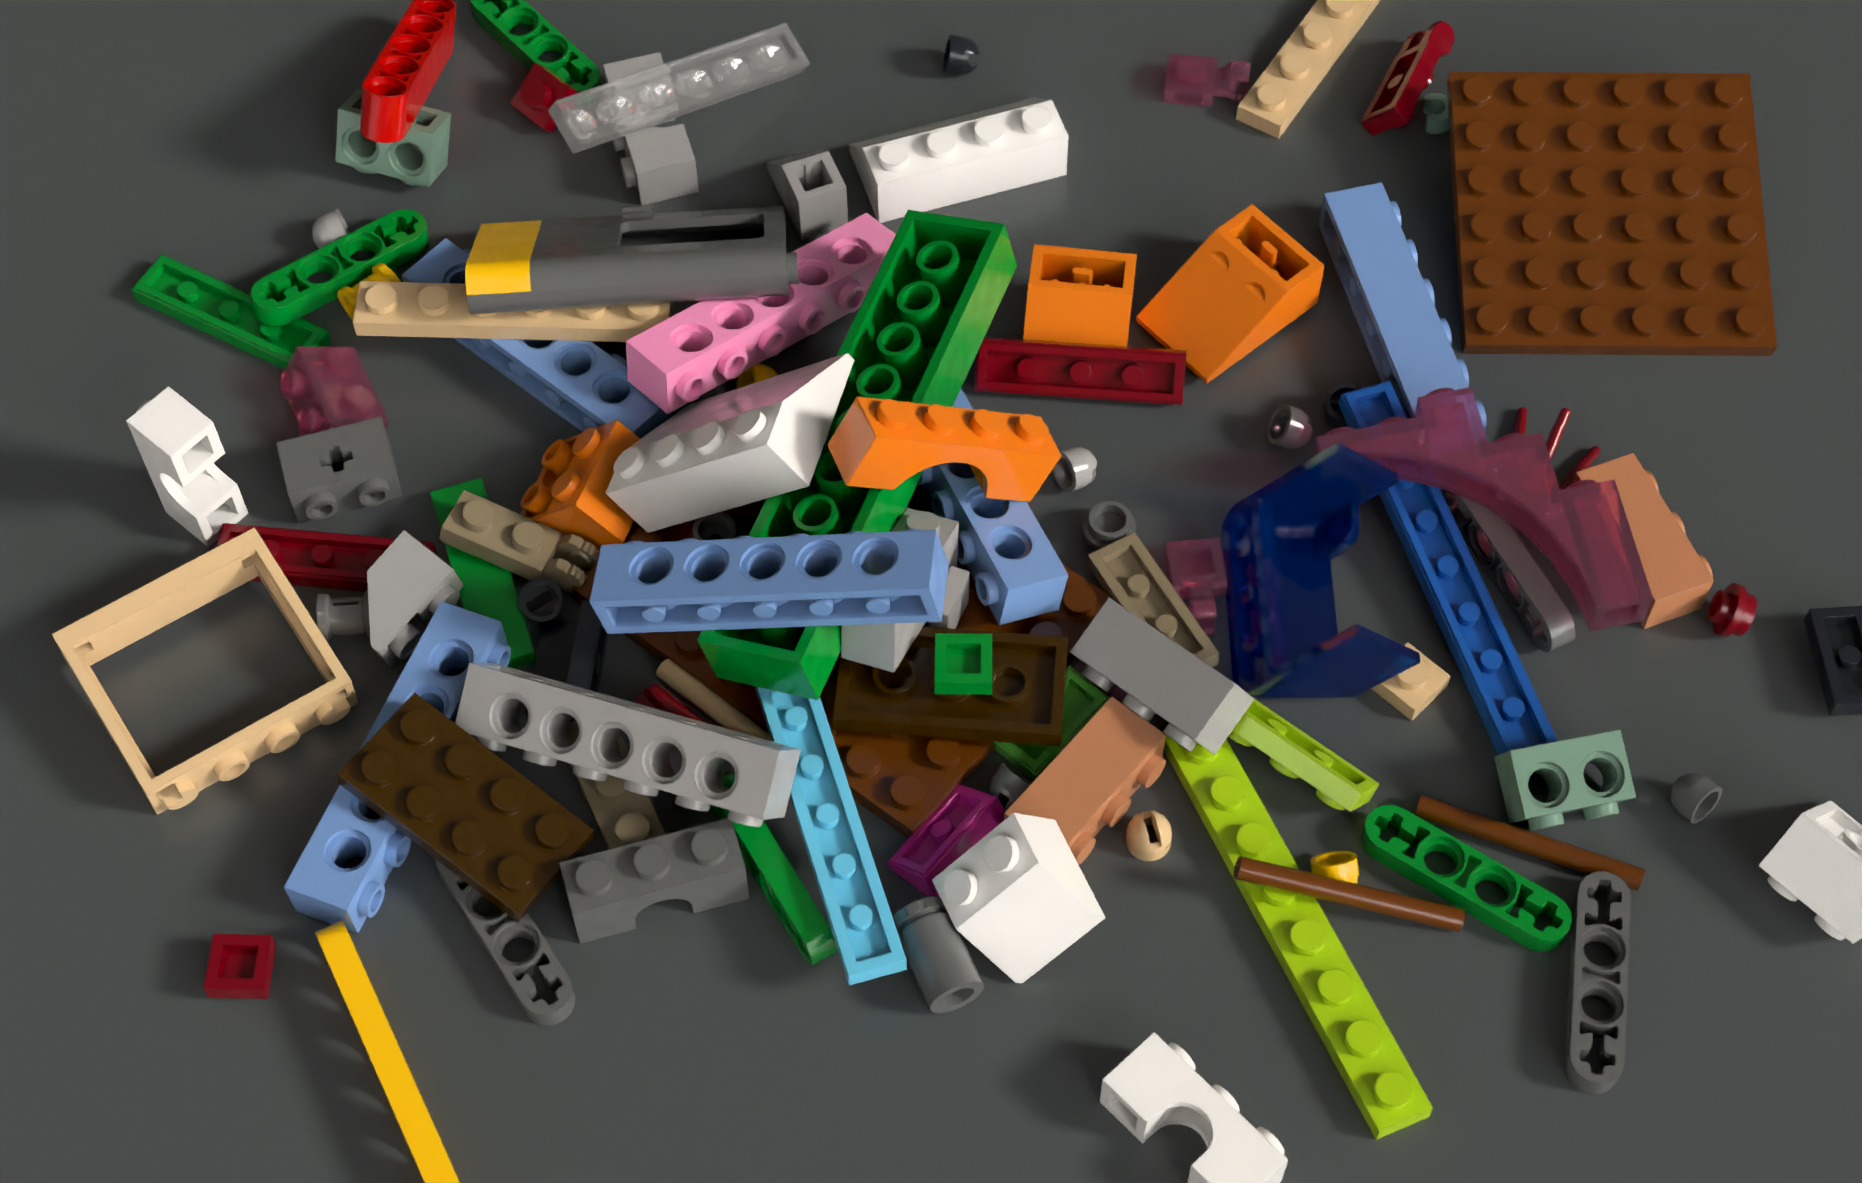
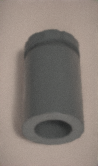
(937, 955)

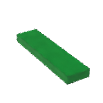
(222, 312)
(486, 587)

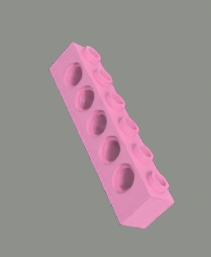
(728, 336)

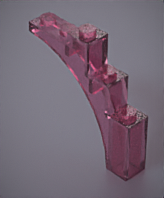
(1575, 527)

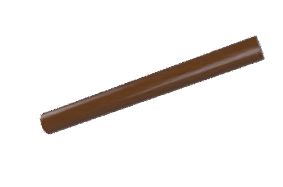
(1526, 841)
(1349, 893)

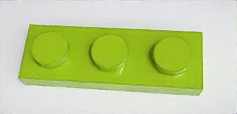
(1302, 756)

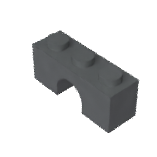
(618, 883)

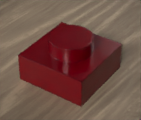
(539, 93)
(240, 966)

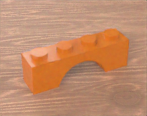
(892, 440)

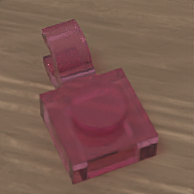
(1197, 80)
(1198, 573)

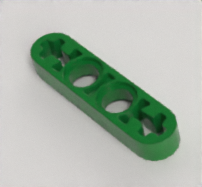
(540, 40)
(288, 294)
(1470, 869)
(782, 887)

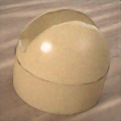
(1138, 839)

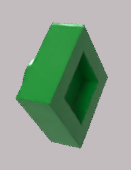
(963, 664)

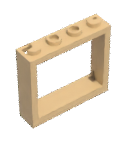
(172, 598)

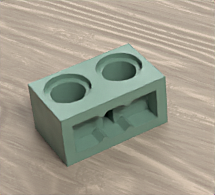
(396, 159)
(1562, 769)

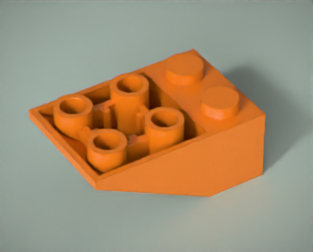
(1233, 294)

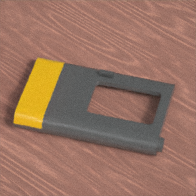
(584, 266)

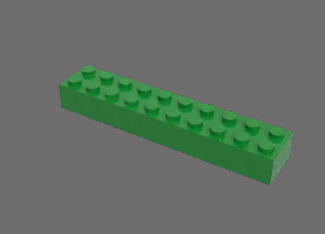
(907, 346)

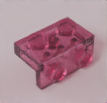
(329, 389)

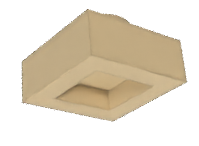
(1415, 687)

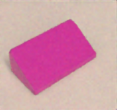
(945, 836)

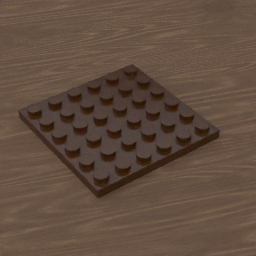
(1609, 214)

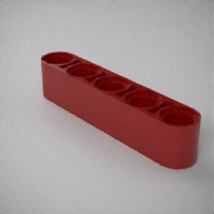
(407, 70)

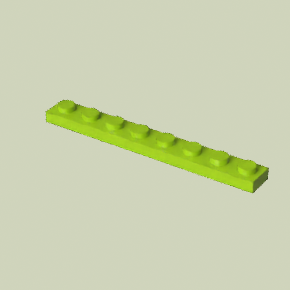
(1303, 942)

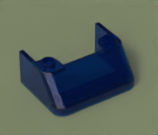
(1282, 583)

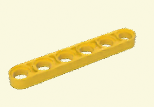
(386, 1055)

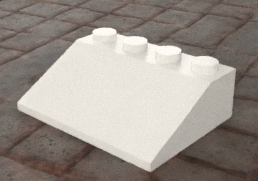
(731, 448)

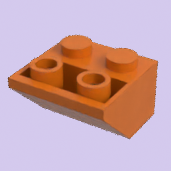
(1079, 296)
(574, 486)

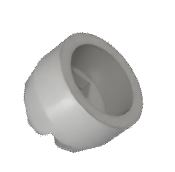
(329, 228)
(1075, 468)

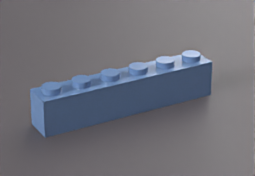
(1390, 295)

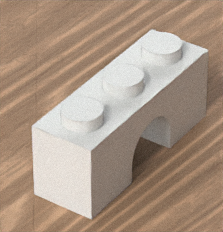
(180, 457)
(1162, 1088)

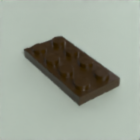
(1022, 707)
(465, 806)

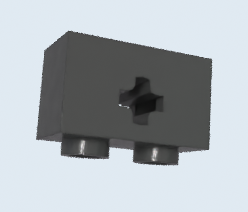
(339, 470)

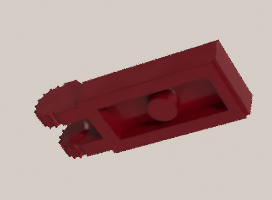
(1407, 78)

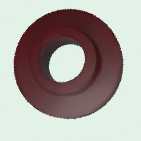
(1732, 610)

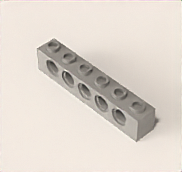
(761, 767)

